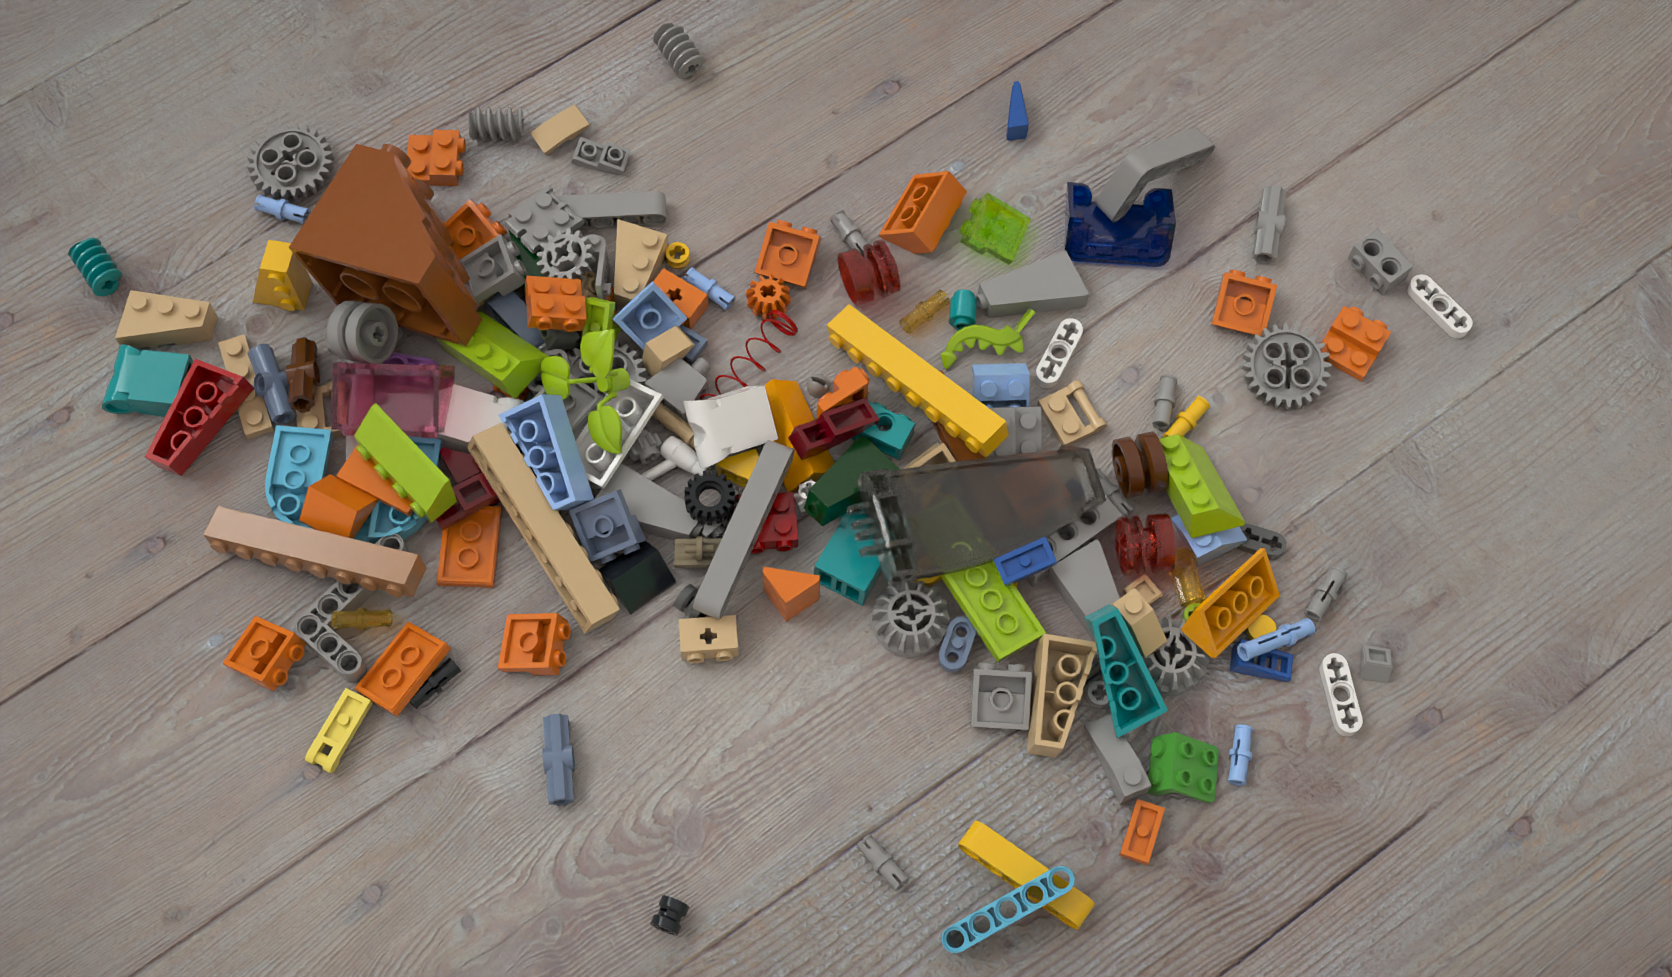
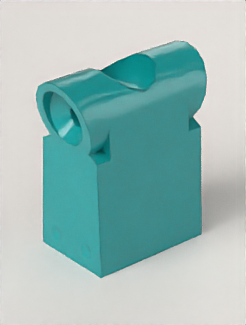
(145, 381)
(843, 567)

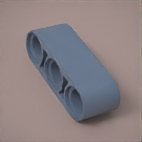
(512, 314)

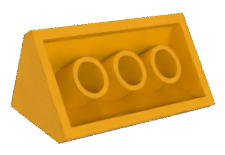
(788, 411)
(1233, 605)

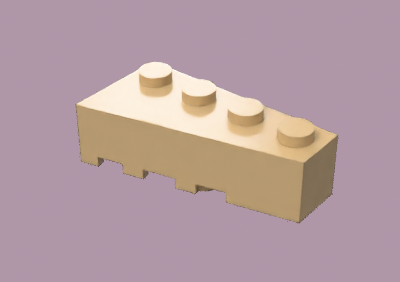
(1057, 687)

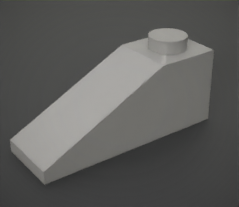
(1118, 760)

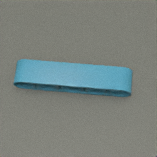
(995, 915)

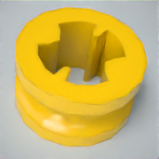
(684, 258)

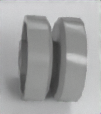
(362, 331)

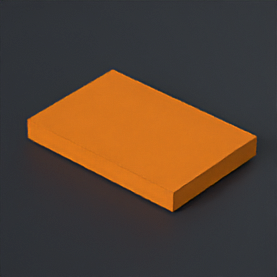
(365, 478)
(471, 550)
(402, 668)

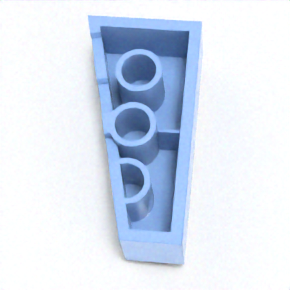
(550, 449)

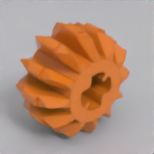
(768, 296)

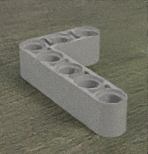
(1150, 164)
(326, 635)

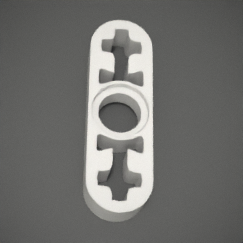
(1447, 325)
(1058, 342)
(1327, 677)

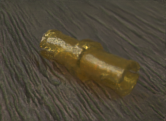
(924, 311)
(361, 619)

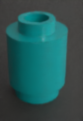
(962, 309)

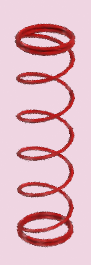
(776, 323)

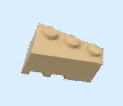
(637, 260)
(163, 319)

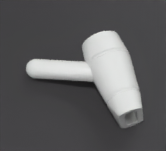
(676, 455)

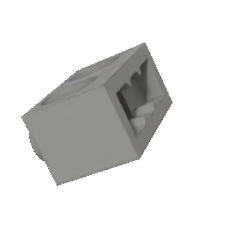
(1384, 258)

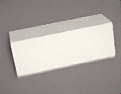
(635, 409)

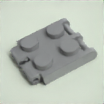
(541, 217)

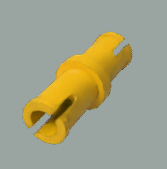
(1187, 419)

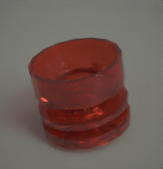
(873, 271)
(1149, 543)

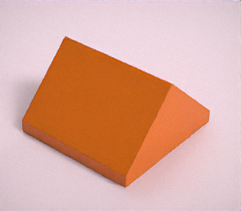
(336, 507)
(790, 590)

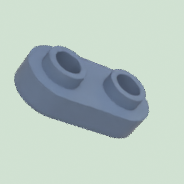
(957, 645)

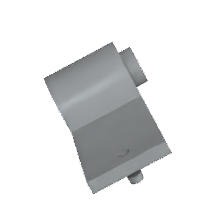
(601, 266)

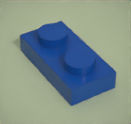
(1025, 561)

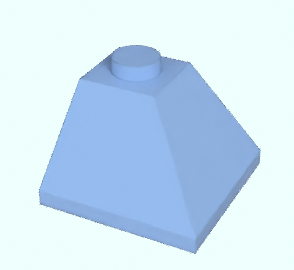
(1210, 545)

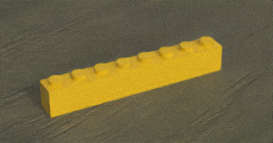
(917, 381)

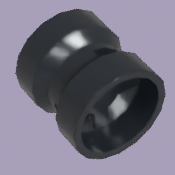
(669, 915)

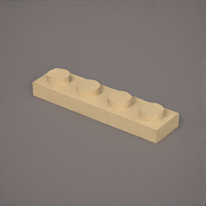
(253, 411)

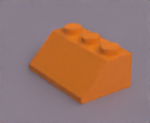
(924, 212)

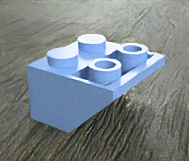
(1001, 384)

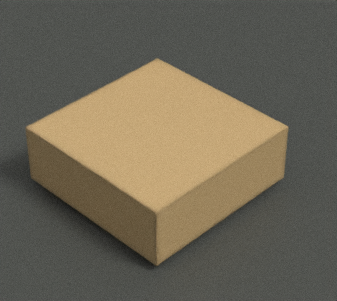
(1146, 588)

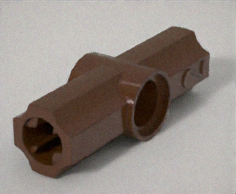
(303, 375)

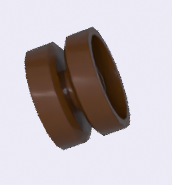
(1139, 464)

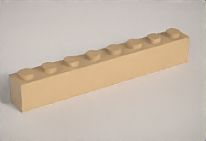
(543, 528)

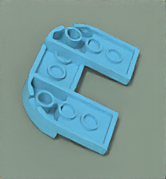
(301, 458)

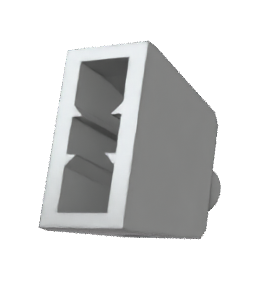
(681, 383)

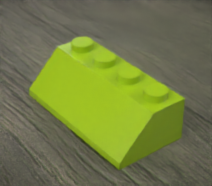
(498, 356)
(404, 465)
(1198, 489)

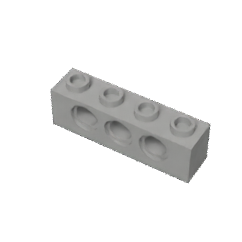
(1104, 521)

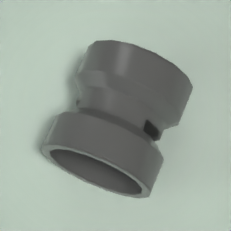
(685, 601)

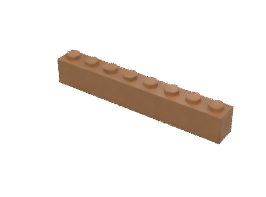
(315, 552)

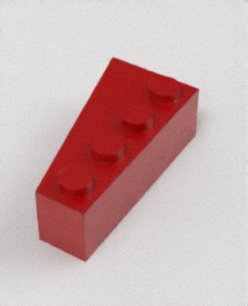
(196, 415)

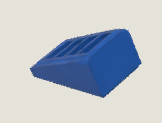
(1017, 119)
(1249, 668)

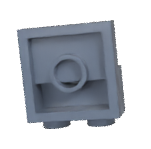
(607, 527)

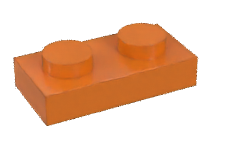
(1142, 832)

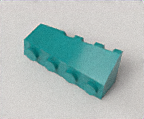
(1126, 678)

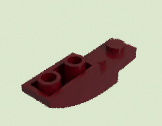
(471, 497)

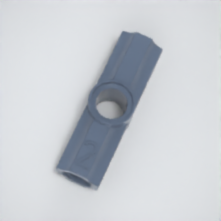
(271, 384)
(558, 759)

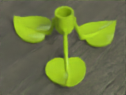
(598, 354)

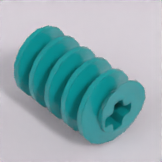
(96, 266)

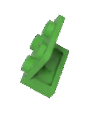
(1183, 767)

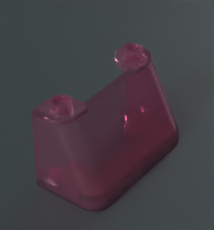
(409, 394)

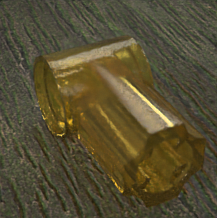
(1187, 579)

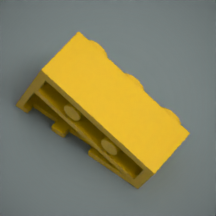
(282, 279)

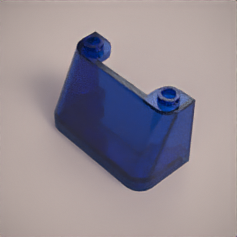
(1137, 239)

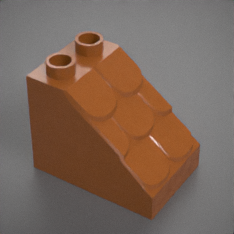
(388, 245)

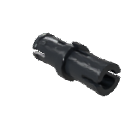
(435, 681)

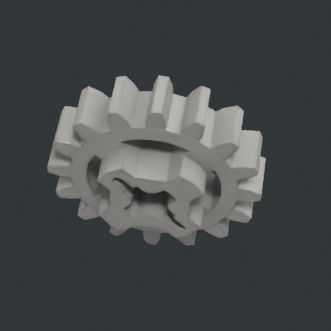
(566, 255)

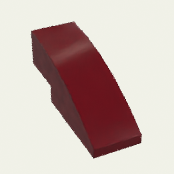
(832, 428)

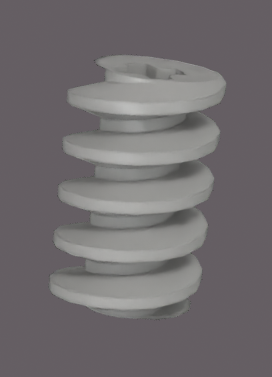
(678, 50)
(496, 123)

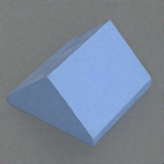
(649, 315)

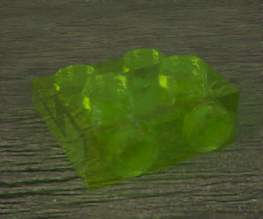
(994, 228)

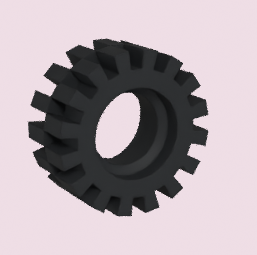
(703, 483)

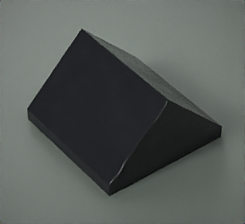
(638, 576)

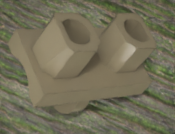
(695, 552)

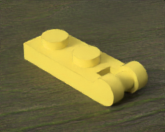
(338, 730)

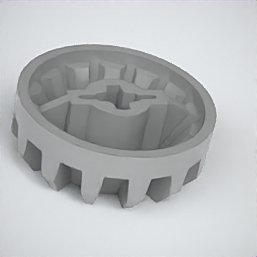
(898, 632)
(1164, 674)

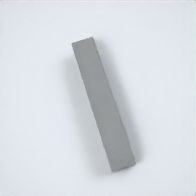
(743, 529)

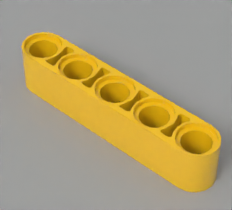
(1019, 868)

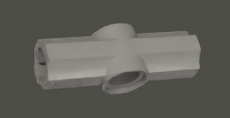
(1269, 224)

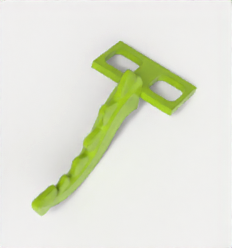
(986, 336)

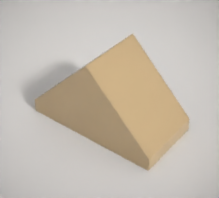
(665, 349)

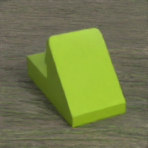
(599, 316)

